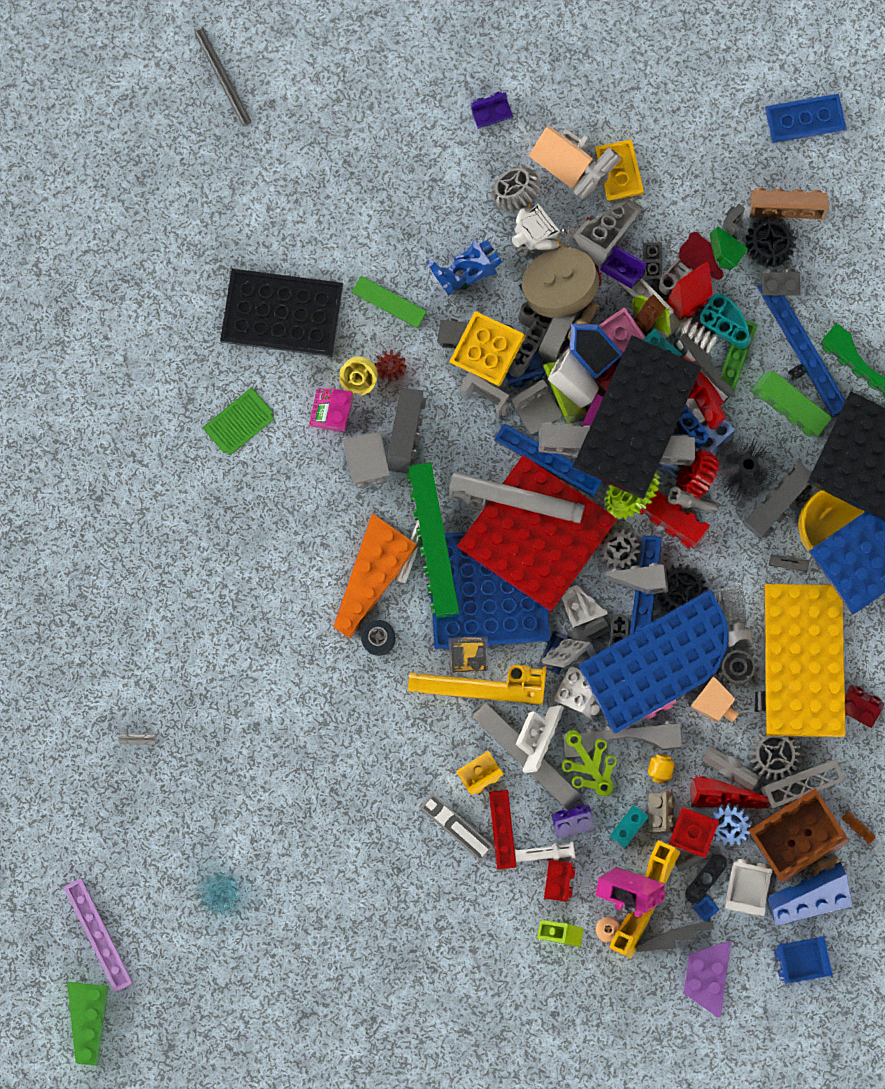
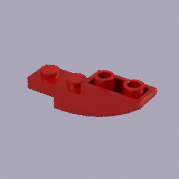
(707, 400)

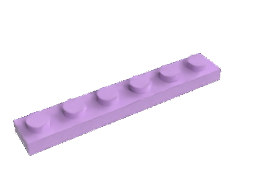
(98, 935)

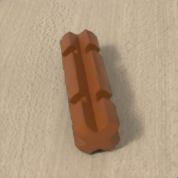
(859, 827)

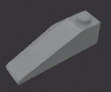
(606, 230)

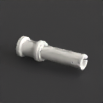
(555, 851)

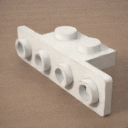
(537, 735)

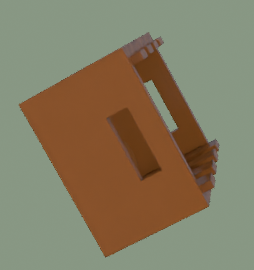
(790, 824)

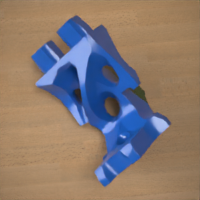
(474, 268)

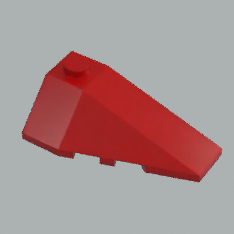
(713, 793)

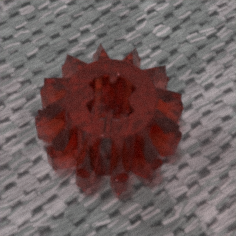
(383, 364)

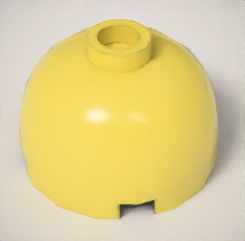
(358, 375)

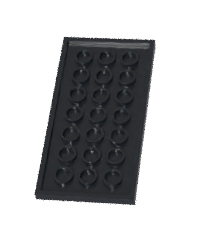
(637, 417)

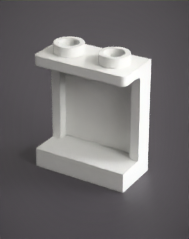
(748, 888)

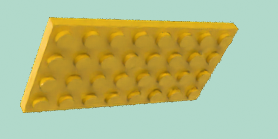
(804, 661)

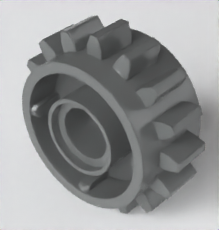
(747, 663)

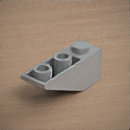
(644, 579)

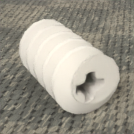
(697, 335)

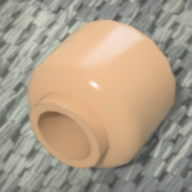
(601, 925)

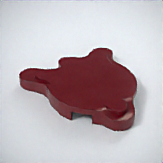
(696, 252)

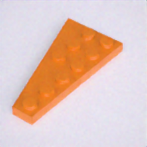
(376, 566)

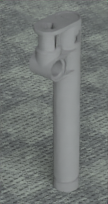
(477, 491)

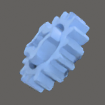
(731, 823)

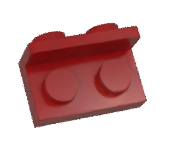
(558, 880)

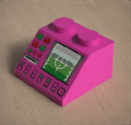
(331, 409)

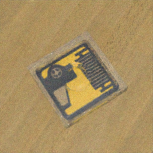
(468, 656)

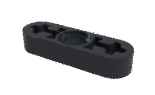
(719, 870)

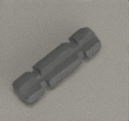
(691, 860)

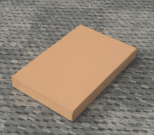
(560, 157)

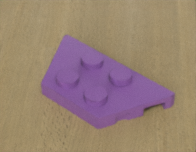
(707, 977)

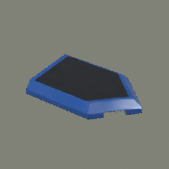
(593, 348)

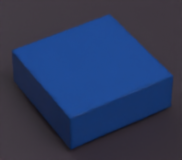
(705, 908)

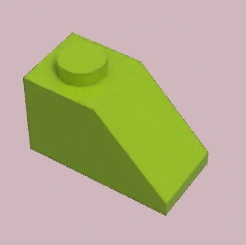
(560, 933)

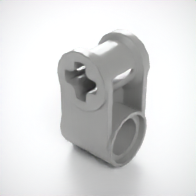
(673, 274)

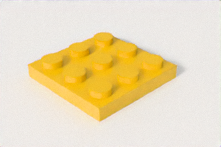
(487, 348)

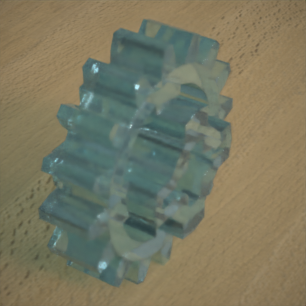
(211, 888)

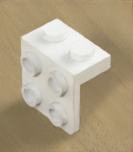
(576, 694)

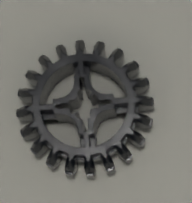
(764, 243)
(690, 586)

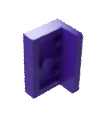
(624, 267)

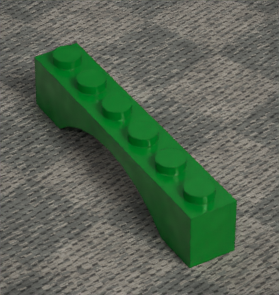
(840, 343)

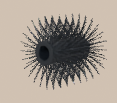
(745, 469)

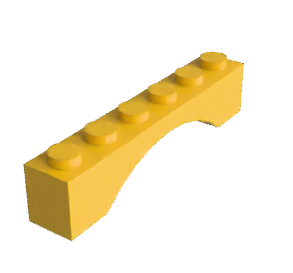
(632, 928)

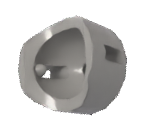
(739, 635)

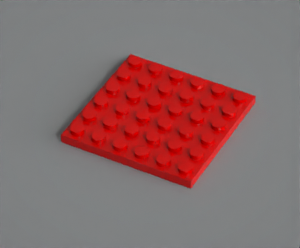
(533, 549)

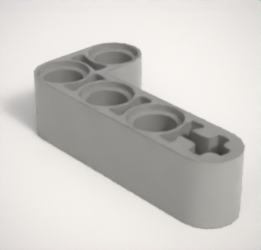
(557, 337)

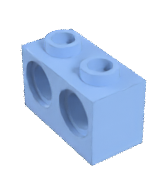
(716, 439)

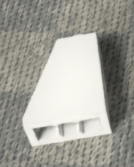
(573, 379)

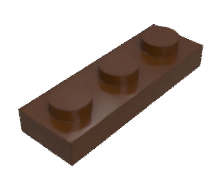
(649, 314)

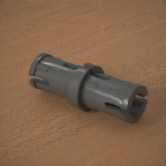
(788, 563)

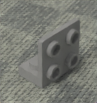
(536, 407)
(568, 652)

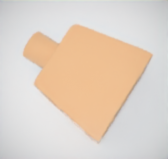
(715, 702)

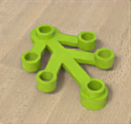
(590, 766)

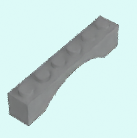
(662, 736)

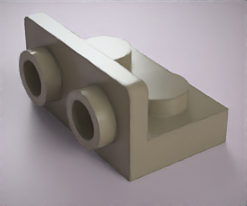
(661, 812)

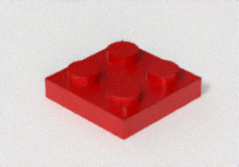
(693, 832)

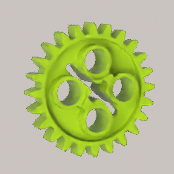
(623, 504)

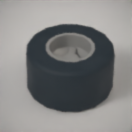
(373, 633)

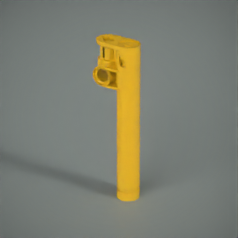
(526, 689)

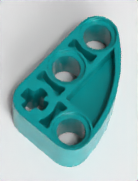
(724, 316)

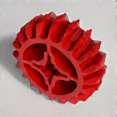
(700, 475)

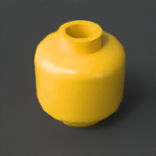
(661, 768)

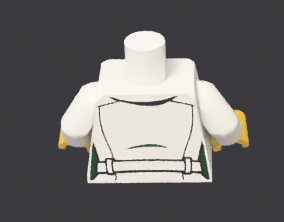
(536, 229)

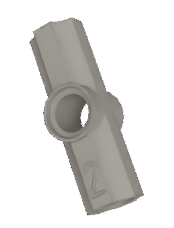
(596, 174)
(731, 768)

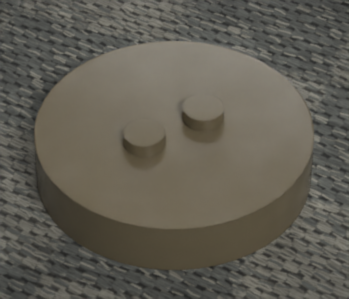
(560, 282)

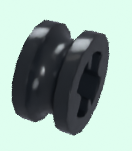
(797, 372)

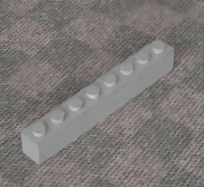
(569, 439)

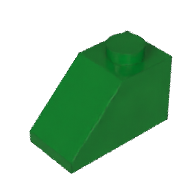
(726, 248)

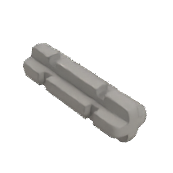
(137, 739)

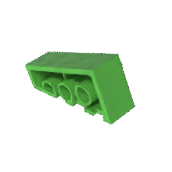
(790, 403)
(87, 1020)

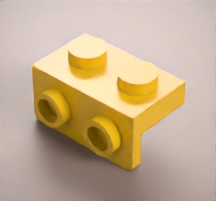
(479, 773)

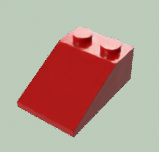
(691, 292)

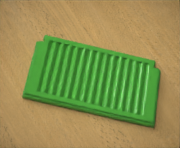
(239, 422)

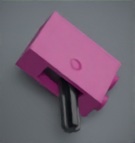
(630, 890)

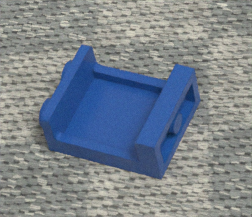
(803, 960)

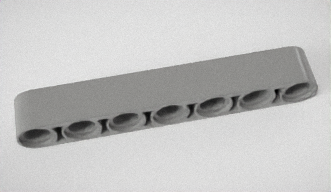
(507, 738)

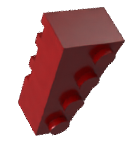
(675, 521)

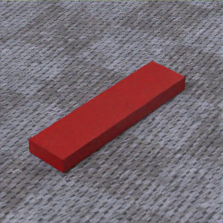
(502, 829)

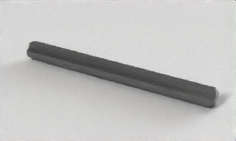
(223, 77)

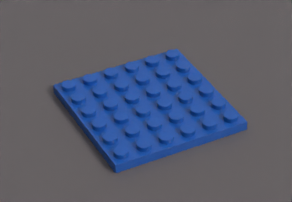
(487, 606)

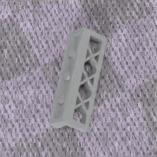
(797, 778)

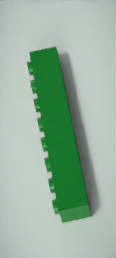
(433, 539)

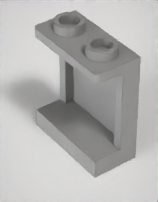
(476, 384)
(366, 459)

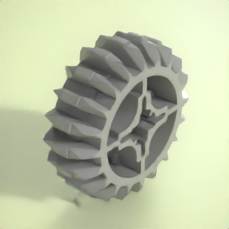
(515, 188)
(782, 759)

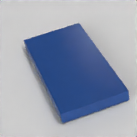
(805, 118)

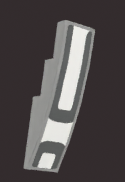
(456, 826)

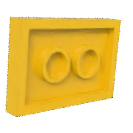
(625, 177)

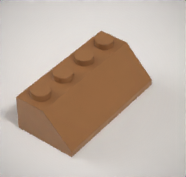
(788, 204)

